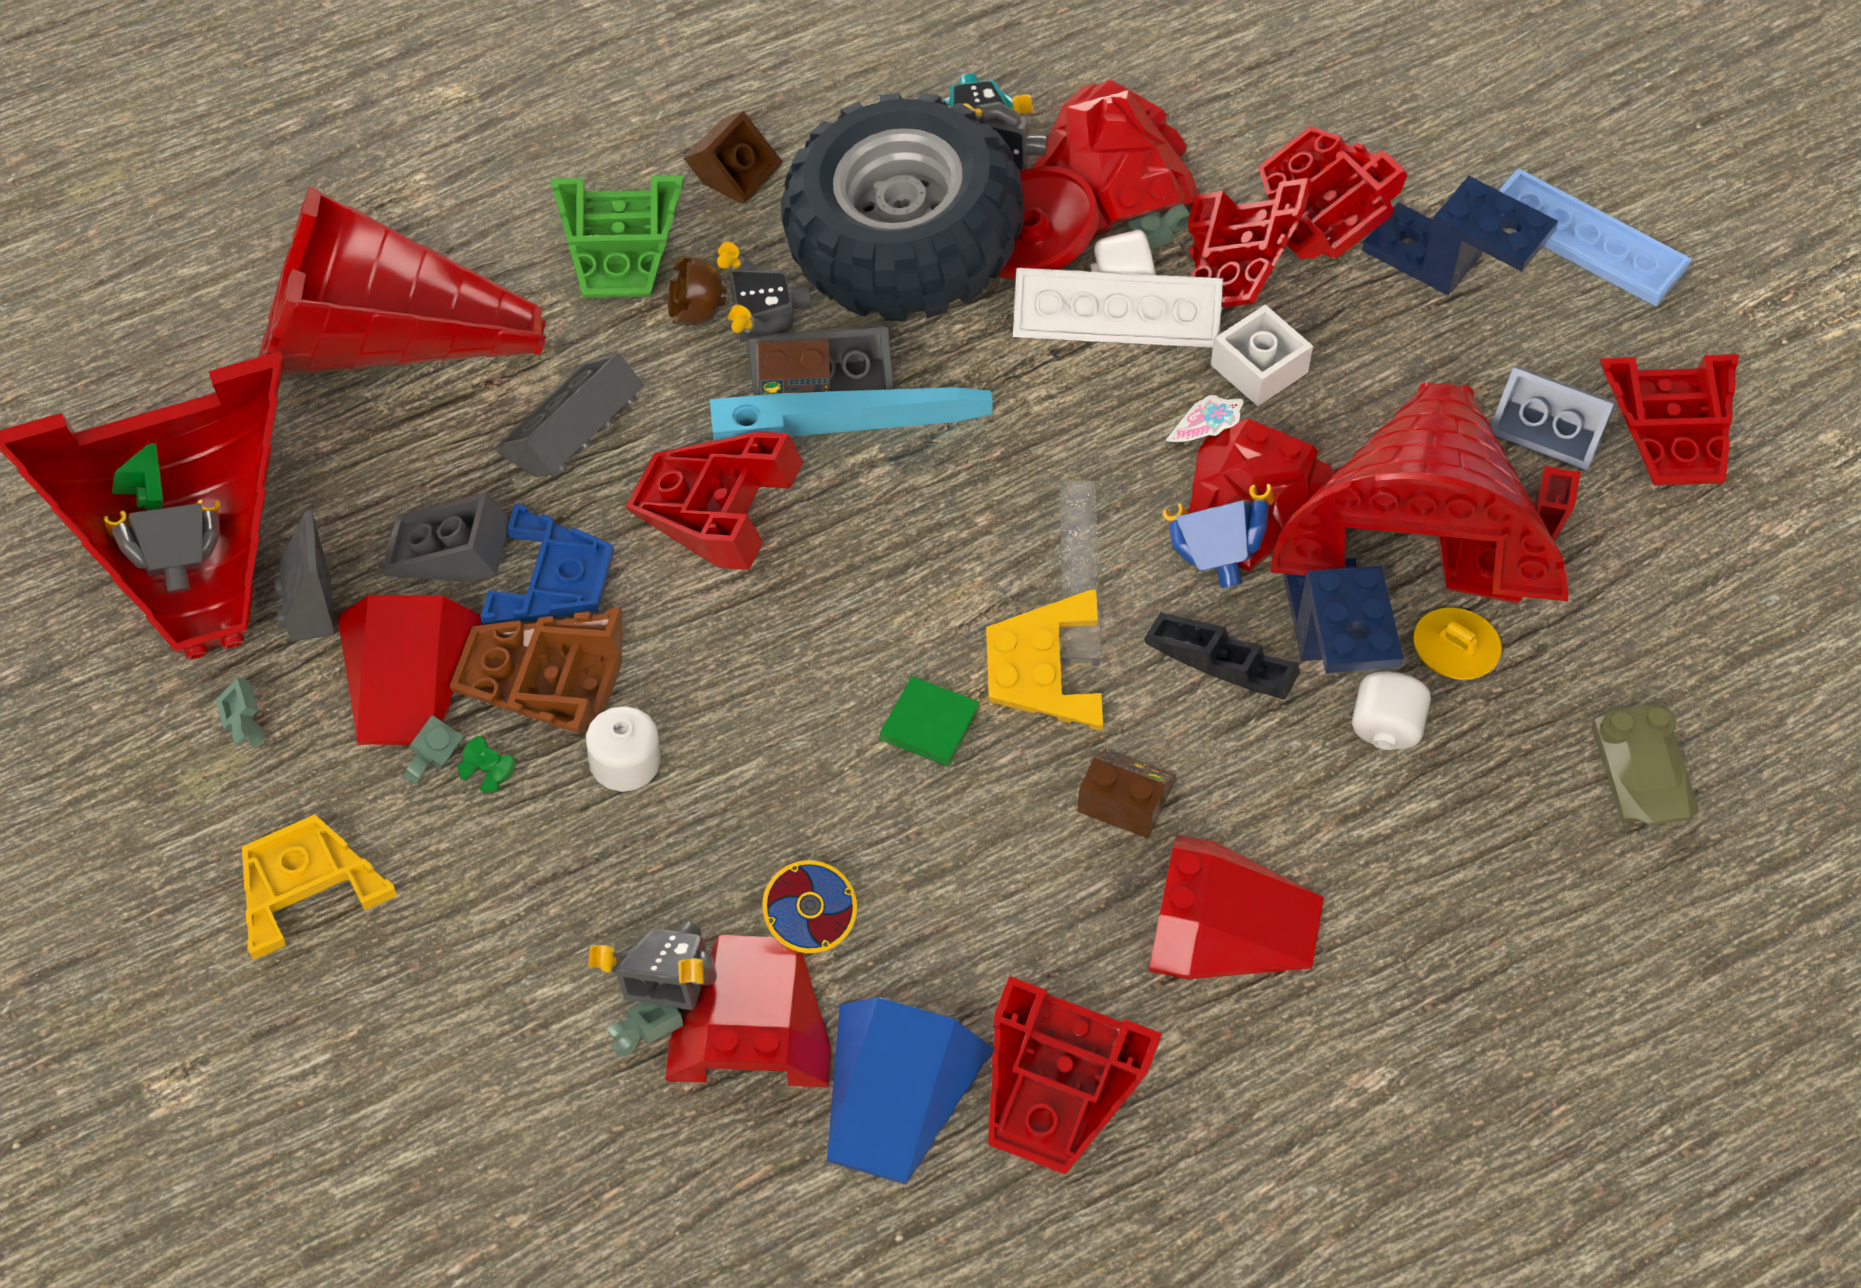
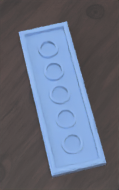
(1601, 241)

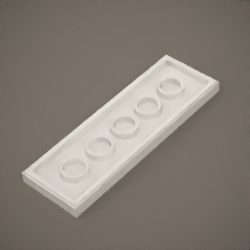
(1117, 307)

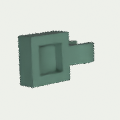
(1161, 229)
(236, 710)
(433, 746)
(645, 1022)

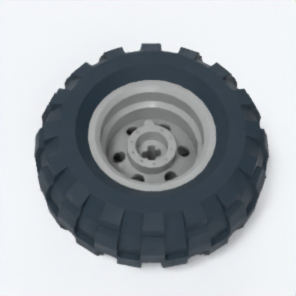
(902, 206)

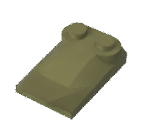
(1645, 764)

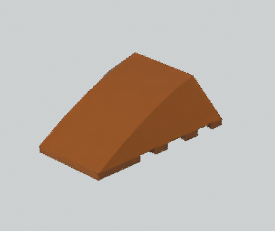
(544, 668)

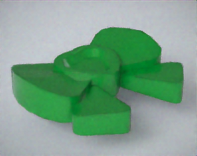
(479, 755)

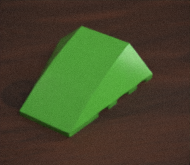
(617, 234)

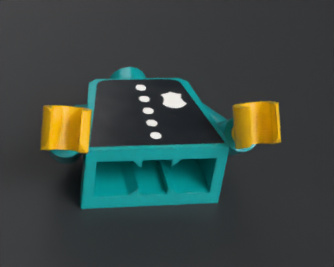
(977, 93)

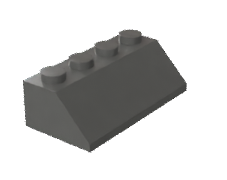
(856, 356)
(571, 416)

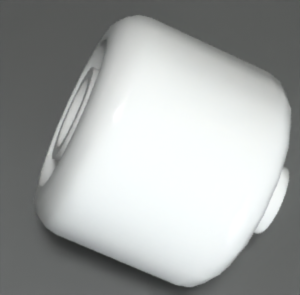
(1124, 254)
(1391, 710)
(623, 748)

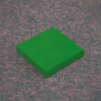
(929, 721)

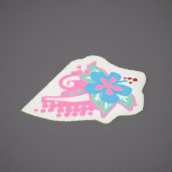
(1207, 418)

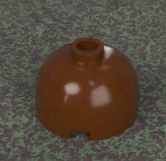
(696, 292)

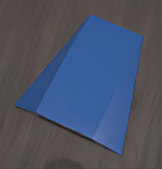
(896, 1084)

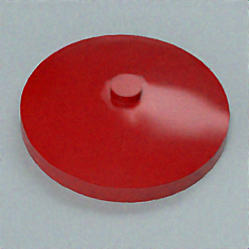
(1057, 220)

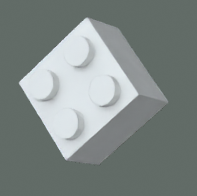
(1261, 355)

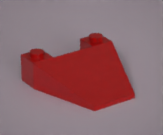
(706, 489)
(1471, 563)

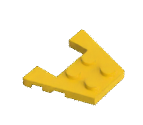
(1027, 664)
(296, 866)

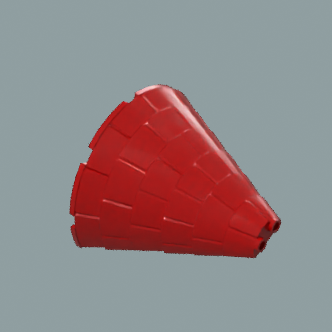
(377, 299)
(205, 453)
(1433, 475)

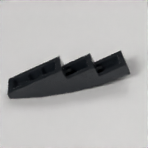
(1228, 659)

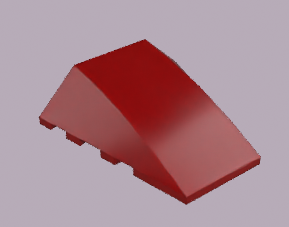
(1678, 416)
(401, 662)

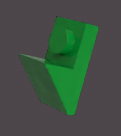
(141, 477)

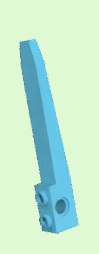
(845, 410)

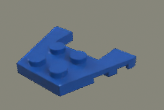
(566, 575)

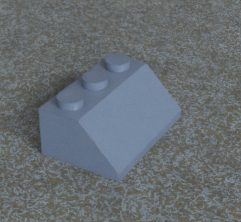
(1552, 417)

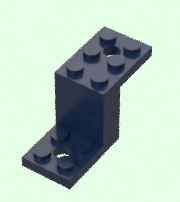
(1459, 235)
(1344, 618)

